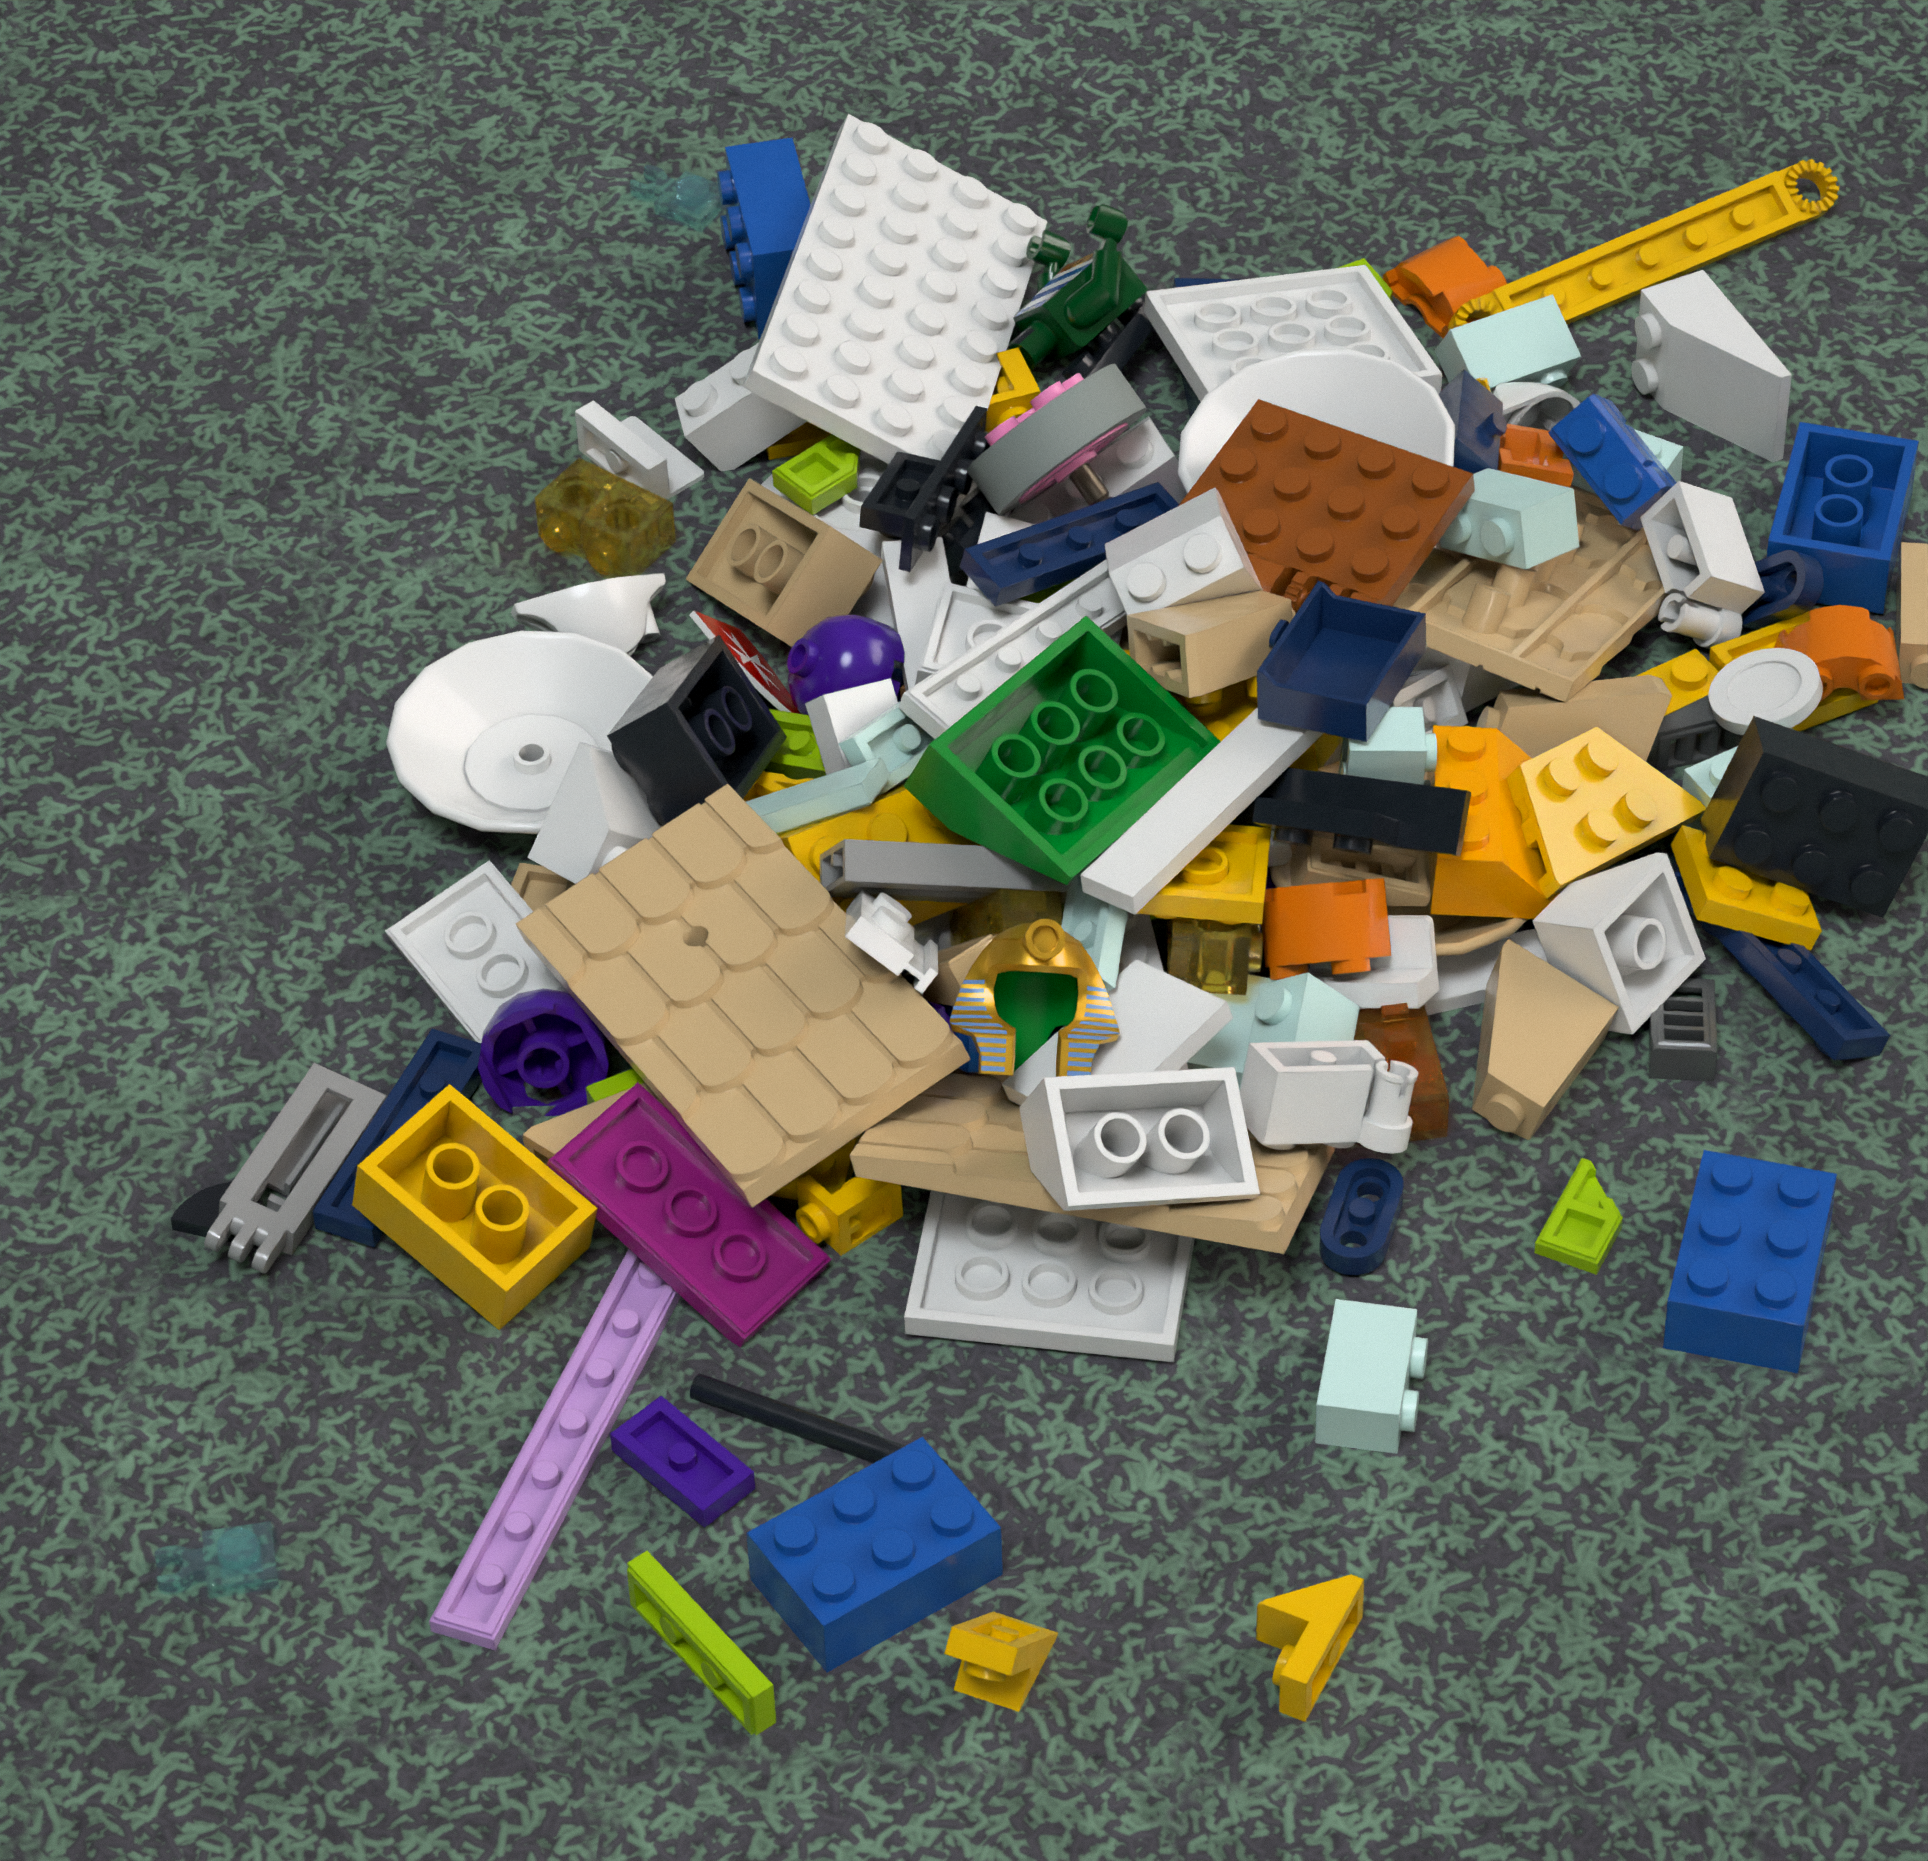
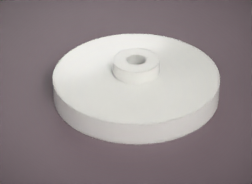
(1765, 684)

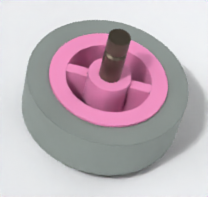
(1057, 440)

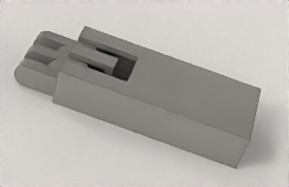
(925, 871)
(296, 1159)

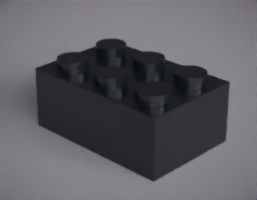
(696, 732)
(1817, 817)

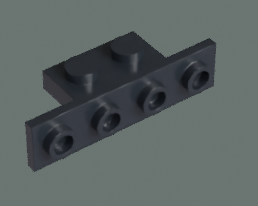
(923, 492)
(1360, 813)

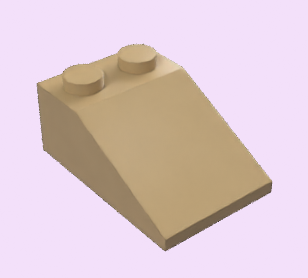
(782, 565)

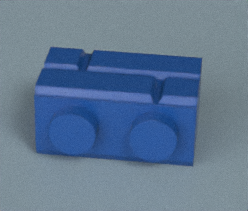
(1612, 459)

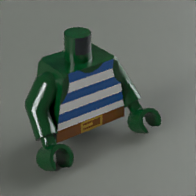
(1081, 297)

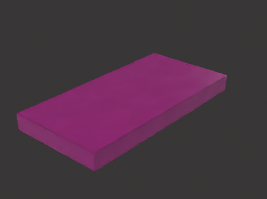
(687, 1217)

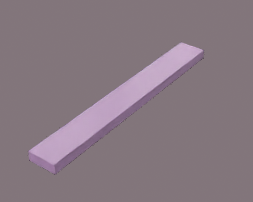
(556, 1457)

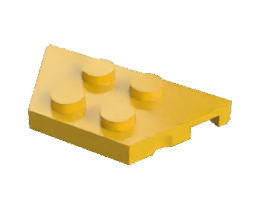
(1594, 807)

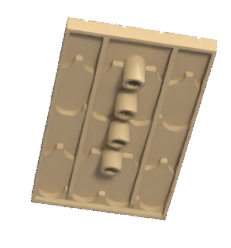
(1546, 622)
(741, 994)
(972, 1144)

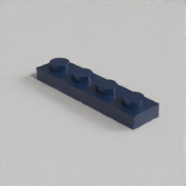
(1059, 546)
(1805, 992)
(437, 1063)

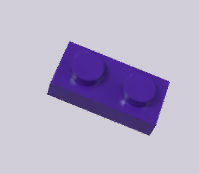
(682, 1461)

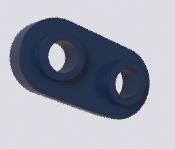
(1790, 586)
(1359, 1219)

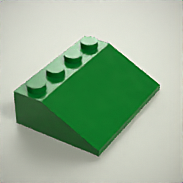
(1061, 756)

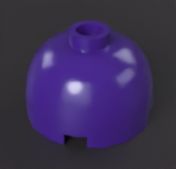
(840, 656)
(531, 1042)

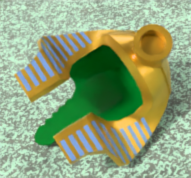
(1023, 990)

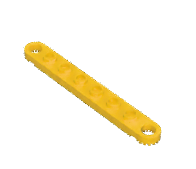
(1667, 246)

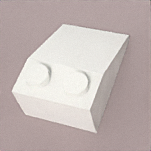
(1710, 365)

